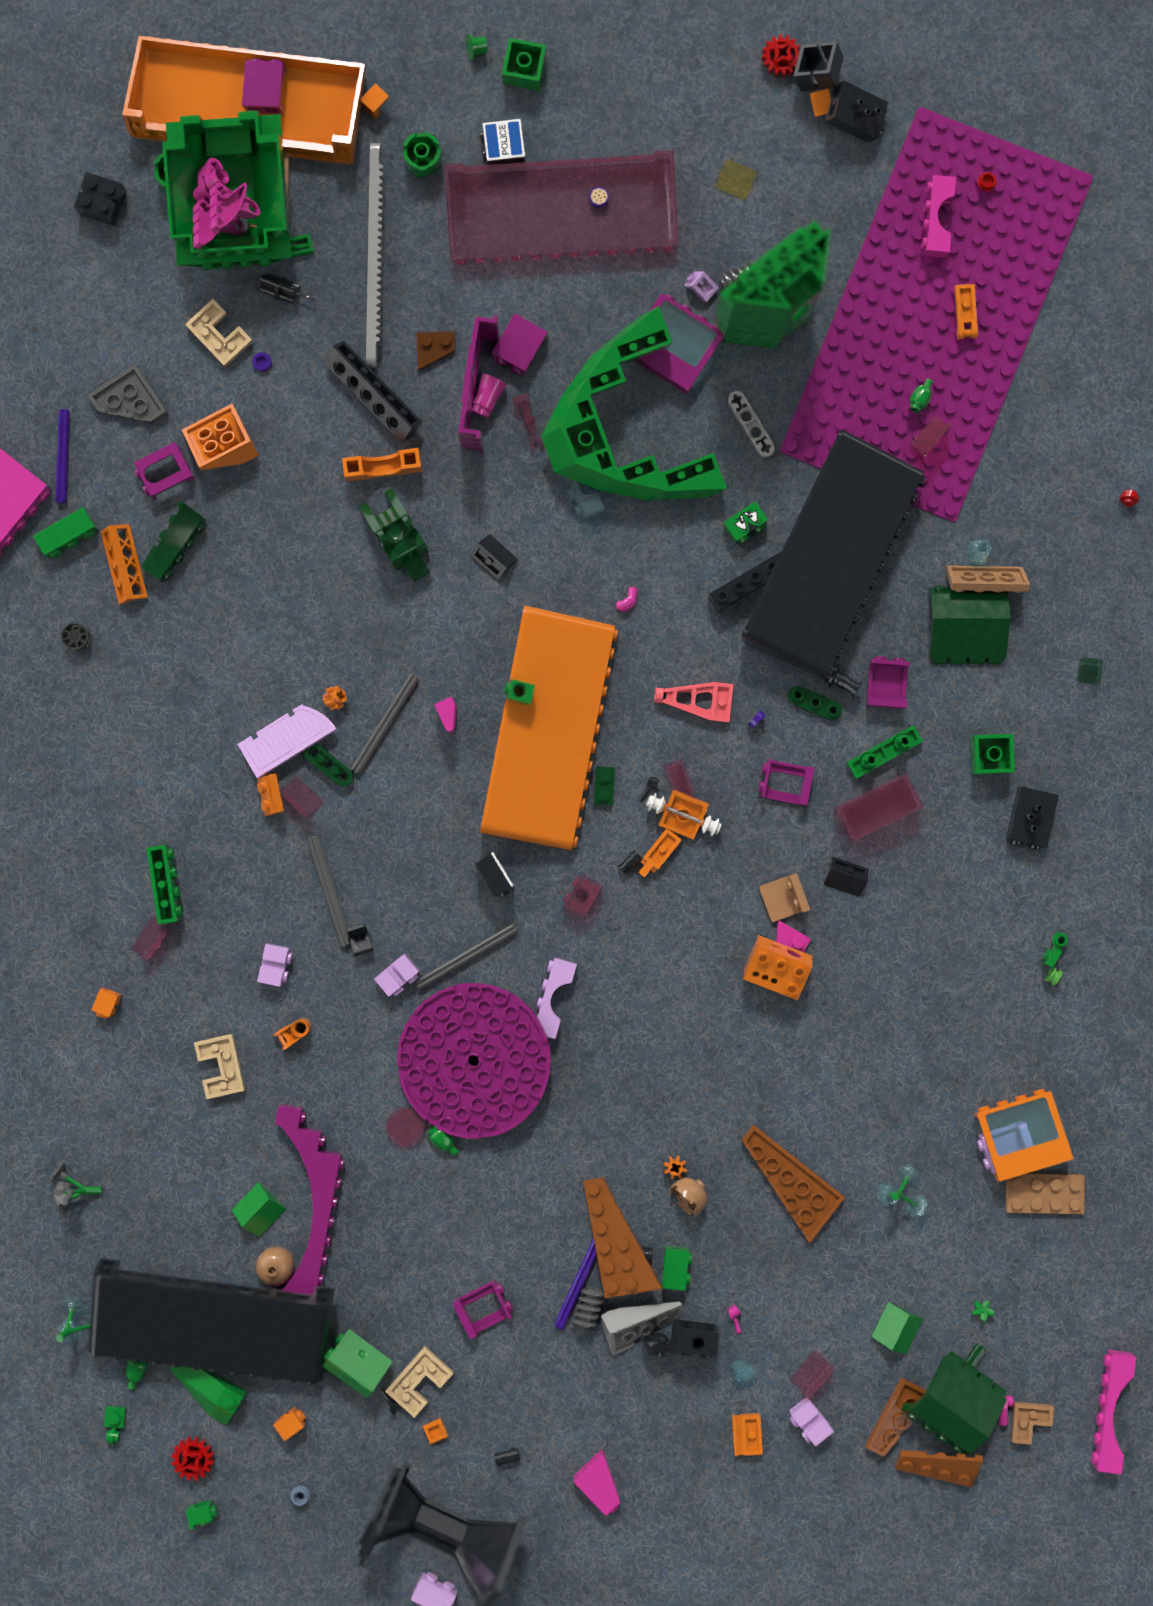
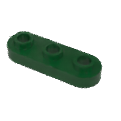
(805, 702)
(337, 769)

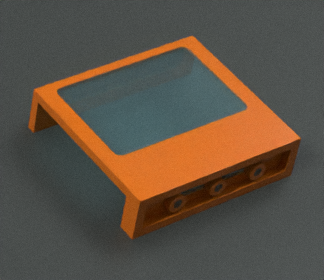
(1024, 1134)

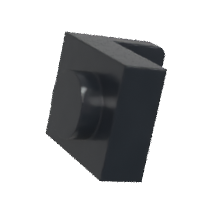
(360, 939)

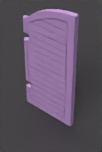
(285, 739)

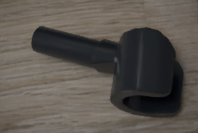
(652, 783)
(390, 1400)

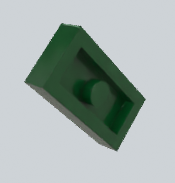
(604, 785)

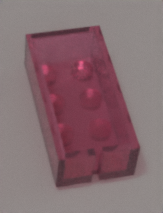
(878, 807)

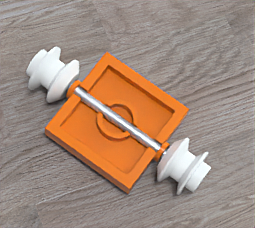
(683, 814)

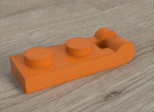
(966, 311)

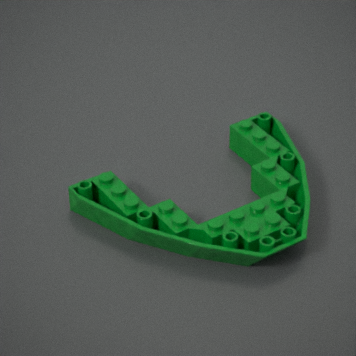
(578, 441)

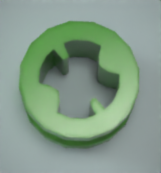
(1053, 976)

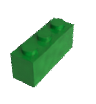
(66, 533)

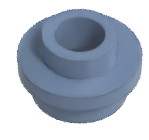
(297, 1501)

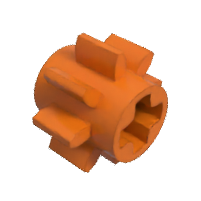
(334, 698)
(669, 1164)

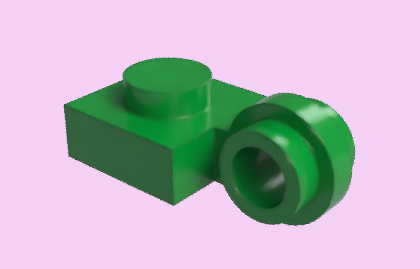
(1051, 955)
(116, 1419)

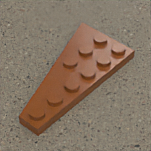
(799, 1188)
(619, 1254)

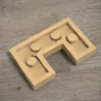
(222, 348)
(230, 1070)
(422, 1365)

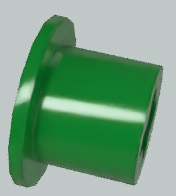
(476, 46)

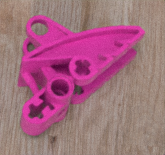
(225, 205)

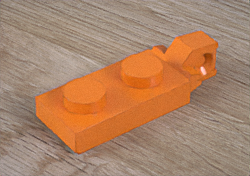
(659, 852)

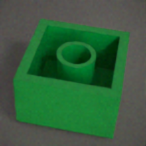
(524, 64)
(992, 754)

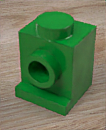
(201, 1513)

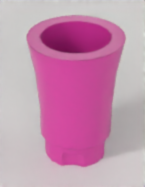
(487, 395)

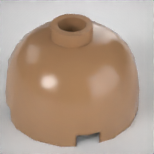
(690, 1195)
(279, 1259)

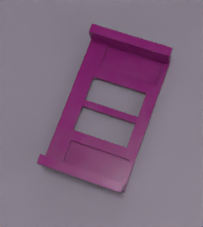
(483, 330)

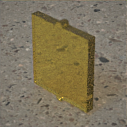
(735, 179)

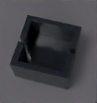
(814, 70)
(98, 198)

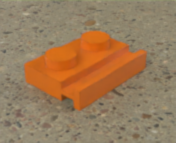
(270, 795)
(747, 1434)

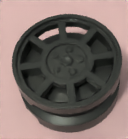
(76, 637)

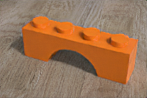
(365, 468)

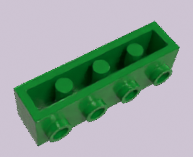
(164, 884)

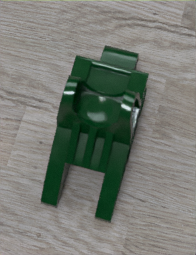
(398, 537)

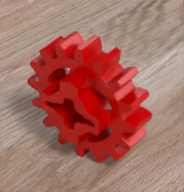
(777, 48)
(196, 1466)

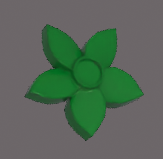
(982, 1310)

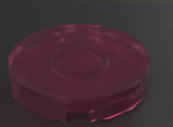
(405, 1127)

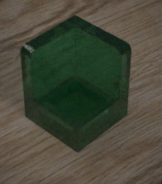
(1089, 670)

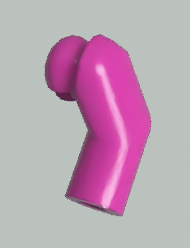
(1003, 1418)

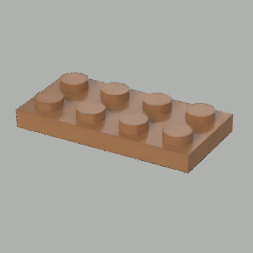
(987, 578)
(1045, 1193)

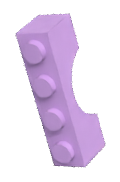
(560, 973)

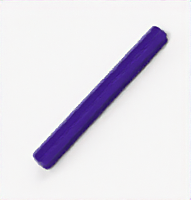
(62, 456)
(576, 1287)

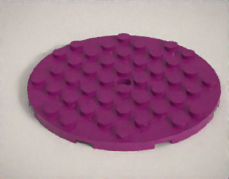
(510, 1069)

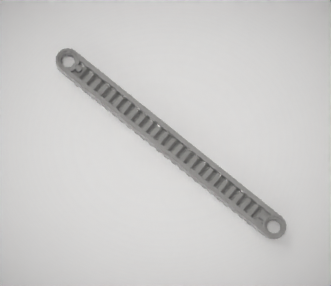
(374, 255)

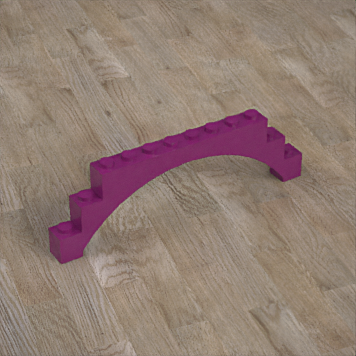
(323, 1175)

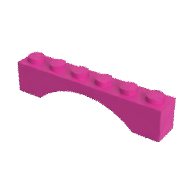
(1118, 1372)

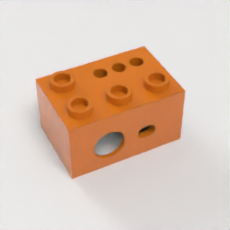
(776, 968)

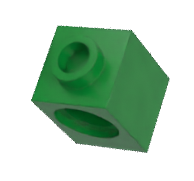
(527, 688)

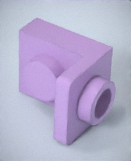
(701, 285)

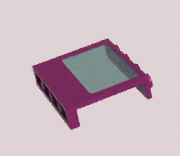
(691, 348)

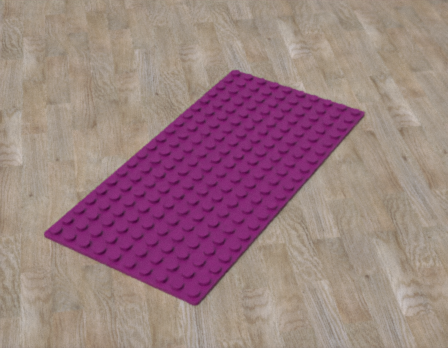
(901, 310)

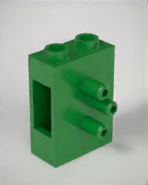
(356, 1363)

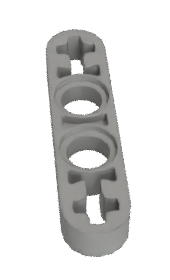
(749, 425)

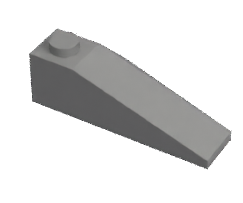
(629, 1323)

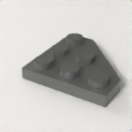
(128, 397)

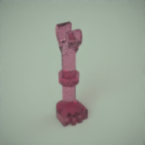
(523, 400)

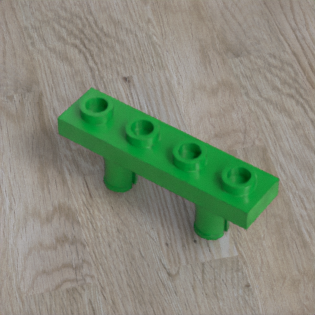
(884, 752)

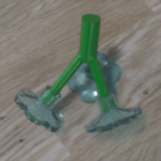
(889, 1194)
(71, 1328)

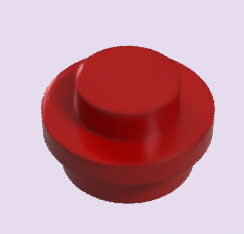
(986, 181)
(1129, 498)

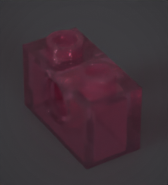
(582, 907)

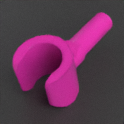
(734, 1312)

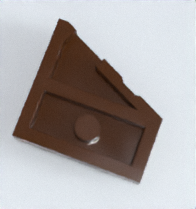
(434, 346)

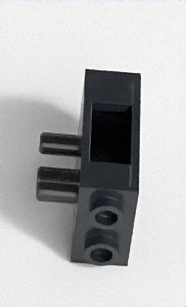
(856, 112)
(1032, 818)

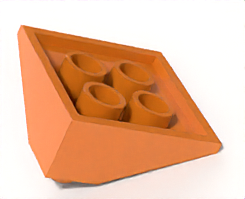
(220, 441)

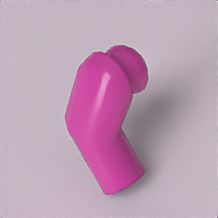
(629, 602)

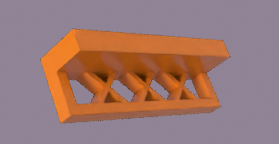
(119, 563)

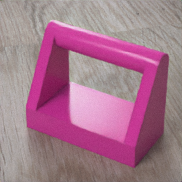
(447, 711)

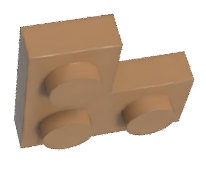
(1027, 1415)

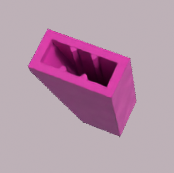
(598, 1483)

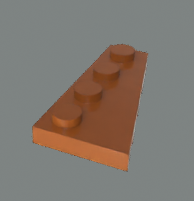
(893, 1419)
(957, 1470)

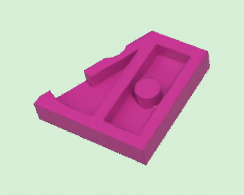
(791, 938)

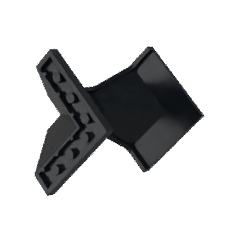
(480, 1546)

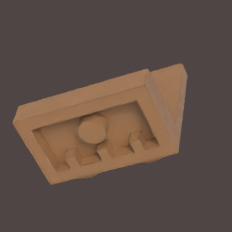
(784, 897)

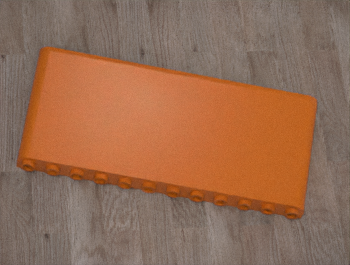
(208, 81)
(548, 743)

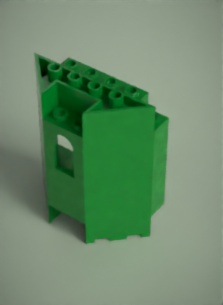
(250, 154)
(775, 291)

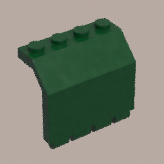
(968, 626)
(958, 1405)

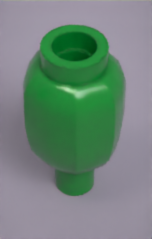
(921, 397)
(442, 1140)
(135, 1372)

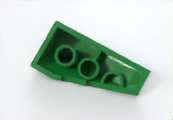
(211, 1391)

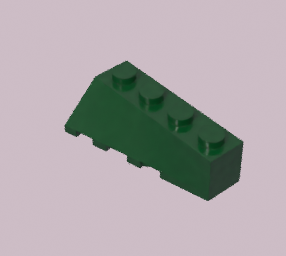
(174, 542)

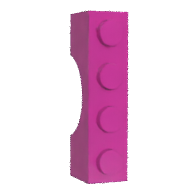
(937, 239)

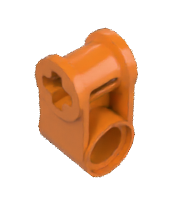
(290, 1034)

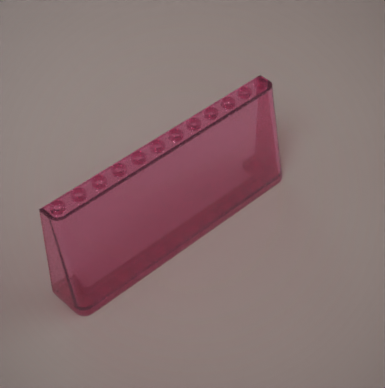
(548, 209)

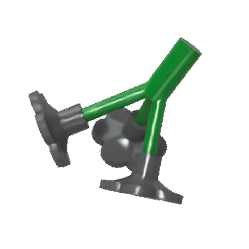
(64, 1193)

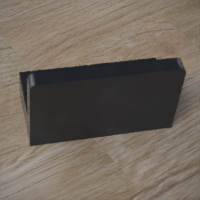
(493, 556)
(846, 876)

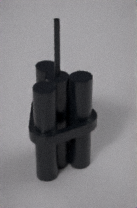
(280, 288)

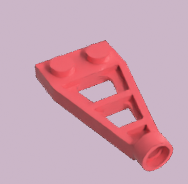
(720, 704)

